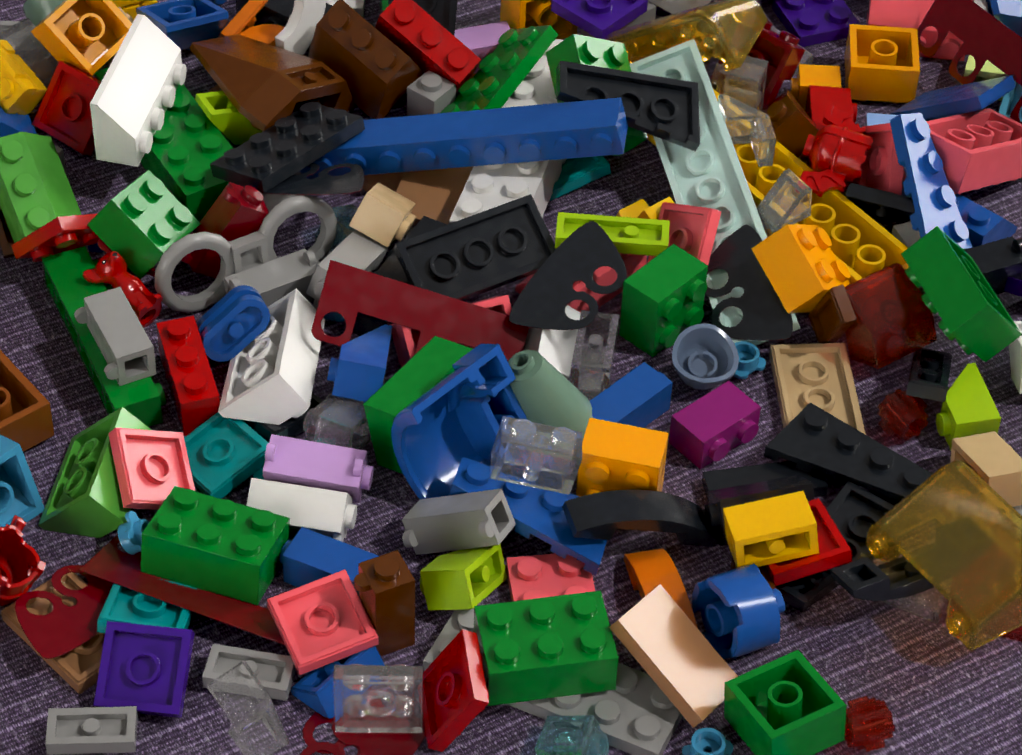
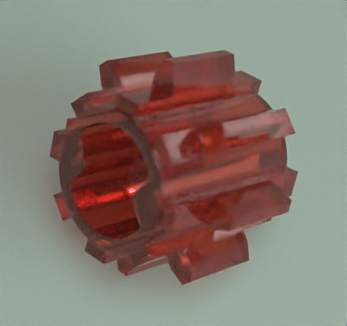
(902, 415)
(868, 724)

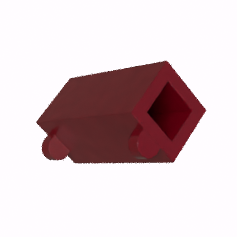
(233, 215)

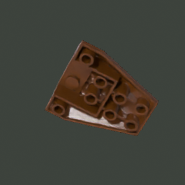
(269, 80)

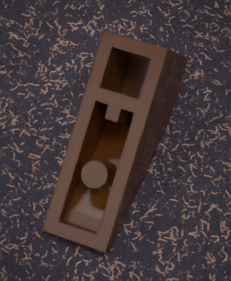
(790, 122)

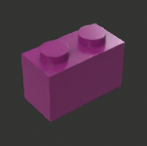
(714, 425)

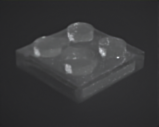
(378, 698)

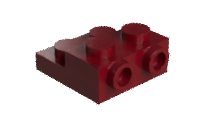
(782, 58)

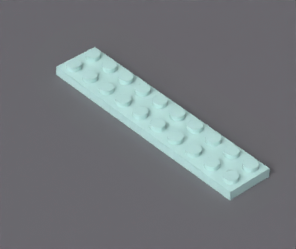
(711, 173)

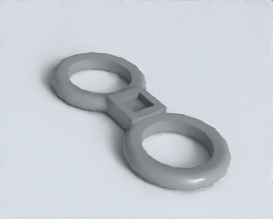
(241, 252)

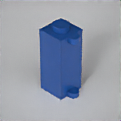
(634, 398)
(317, 556)

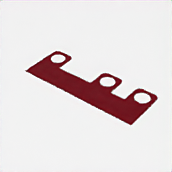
(982, 37)
(356, 290)
(126, 571)

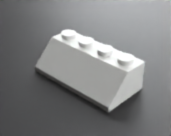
(136, 94)
(277, 369)

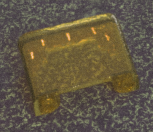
(719, 28)
(964, 545)

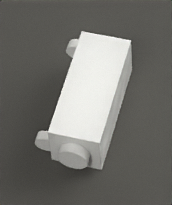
(307, 507)

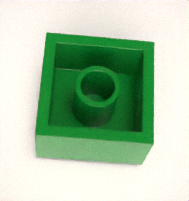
(143, 223)
(663, 300)
(785, 708)

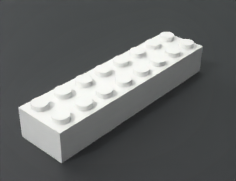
(502, 183)

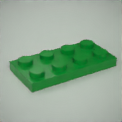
(503, 69)

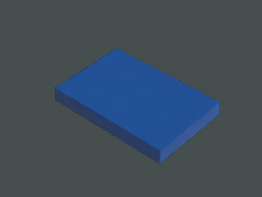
(958, 98)

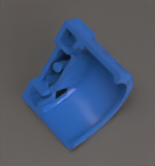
(455, 421)

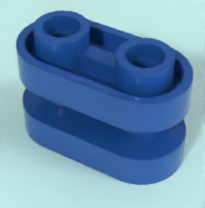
(233, 323)

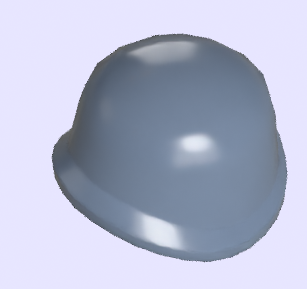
(704, 356)

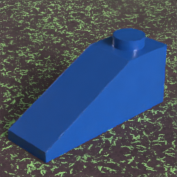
(361, 365)

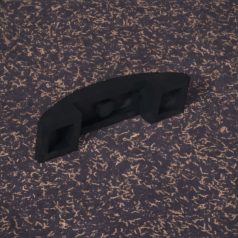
(644, 510)
(882, 582)

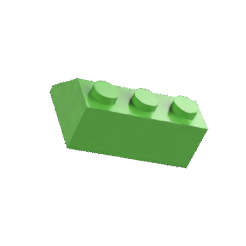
(32, 184)
(87, 488)

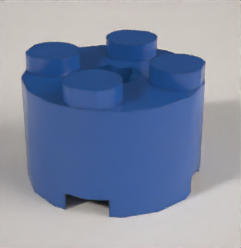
(739, 611)

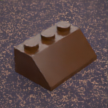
(364, 58)

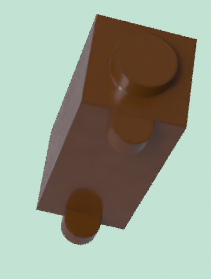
(389, 600)

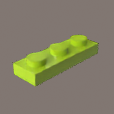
(628, 234)

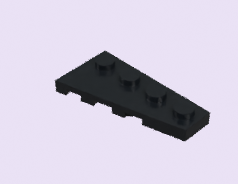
(651, 103)
(837, 449)
(853, 513)

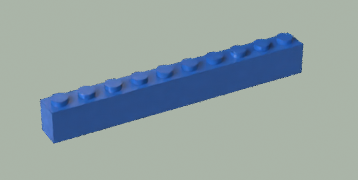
(483, 138)

